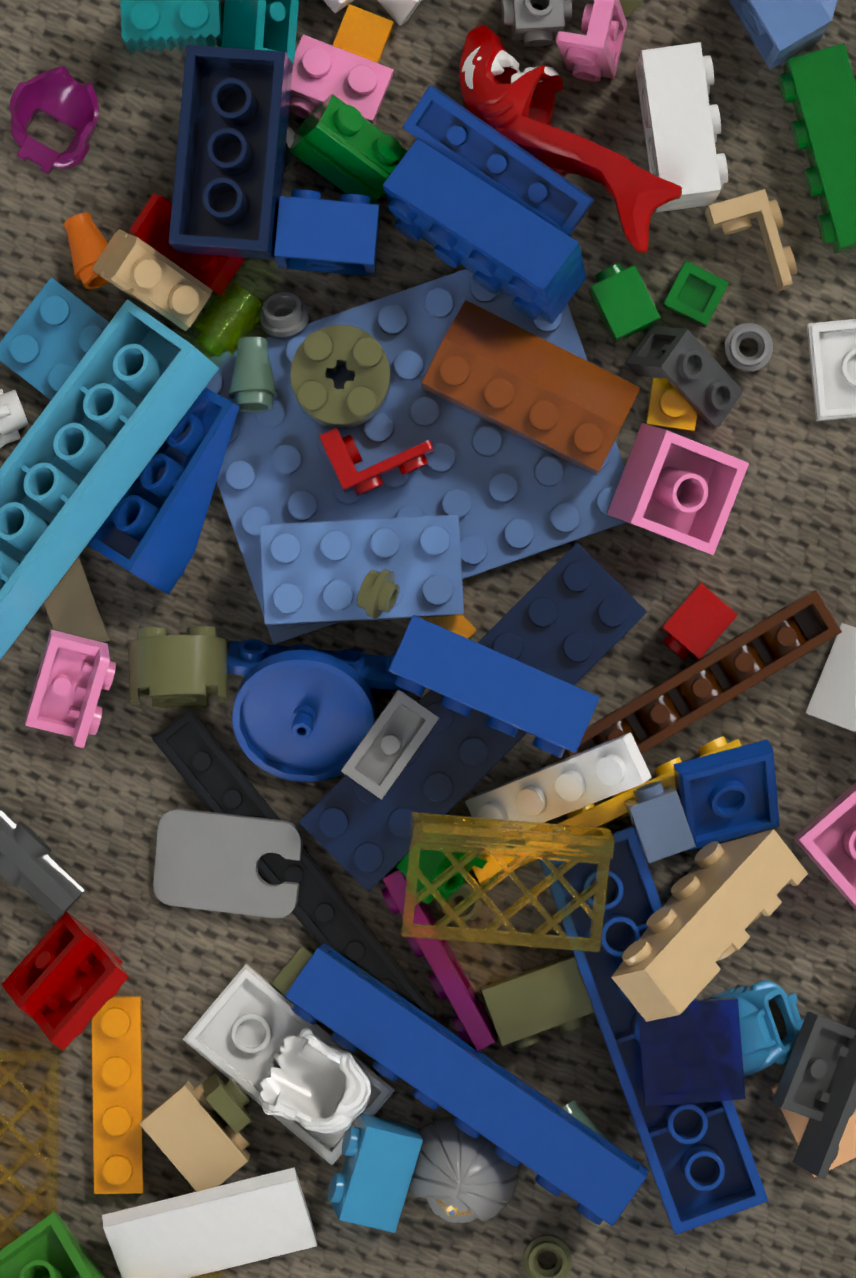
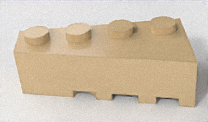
(705, 921)

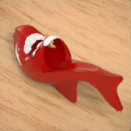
(507, 102)

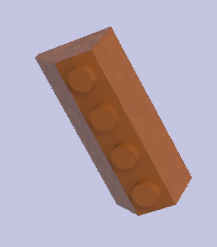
(530, 387)

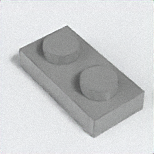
(390, 744)

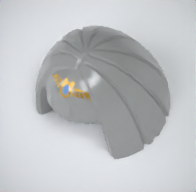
(461, 1174)

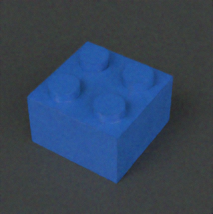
(327, 234)

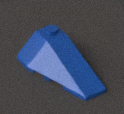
(165, 508)

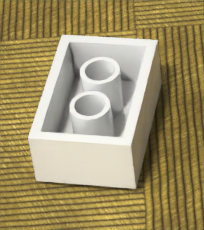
(681, 123)

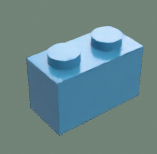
(375, 1172)

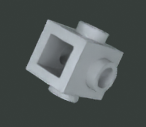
(533, 25)

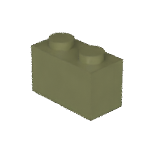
(538, 1001)

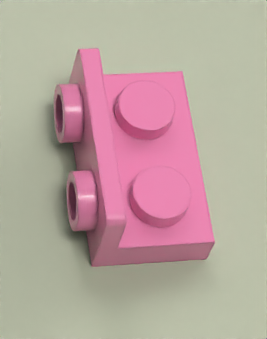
(598, 51)

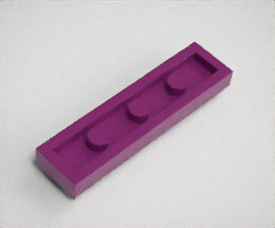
(447, 976)

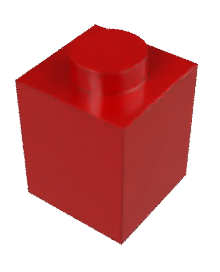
(696, 623)

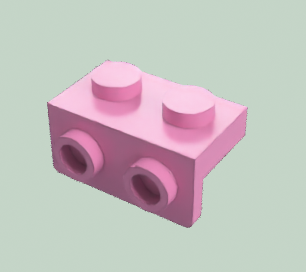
(328, 70)
(70, 686)

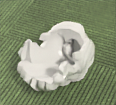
(315, 1085)

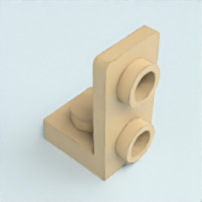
(735, 216)

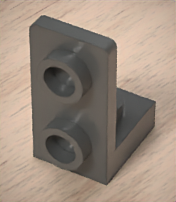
(689, 368)

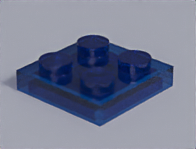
(693, 1055)

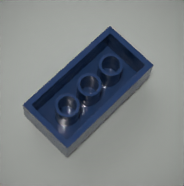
(230, 151)

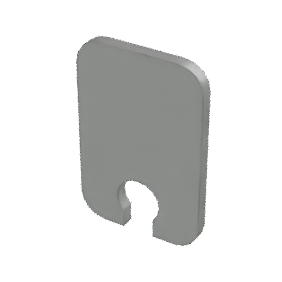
(213, 861)

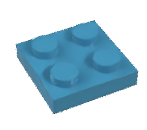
(51, 338)

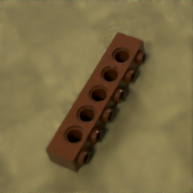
(718, 676)

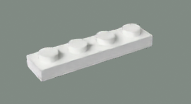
(565, 784)

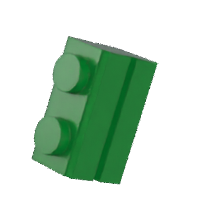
(347, 149)

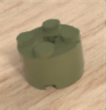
(322, 355)
(178, 667)

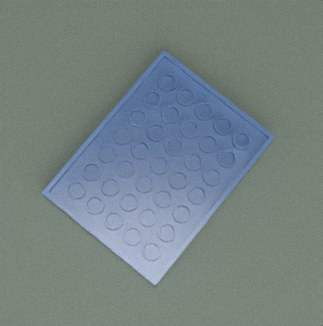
(506, 490)

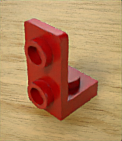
(154, 227)
(344, 455)

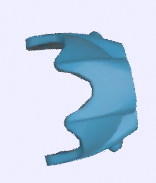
(758, 1030)

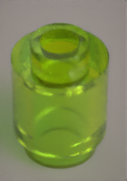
(228, 320)

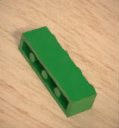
(825, 109)

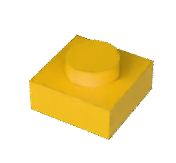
(669, 408)

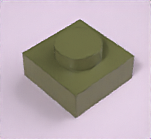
(228, 1101)

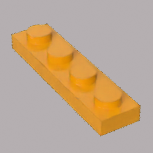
(118, 1097)

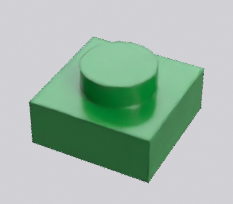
(695, 294)

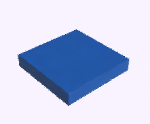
(729, 793)

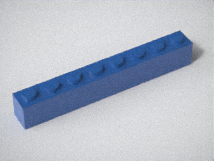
(467, 1085)

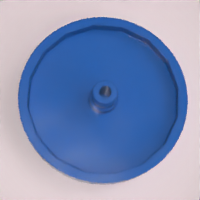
(302, 714)

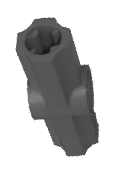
(30, 865)

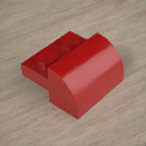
(66, 980)

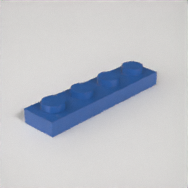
(497, 160)

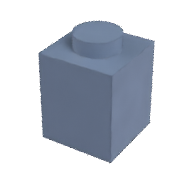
(659, 821)

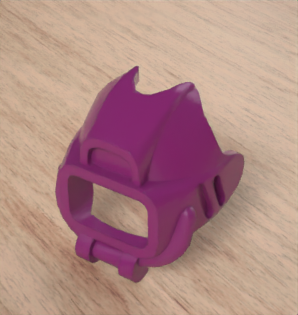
(66, 101)

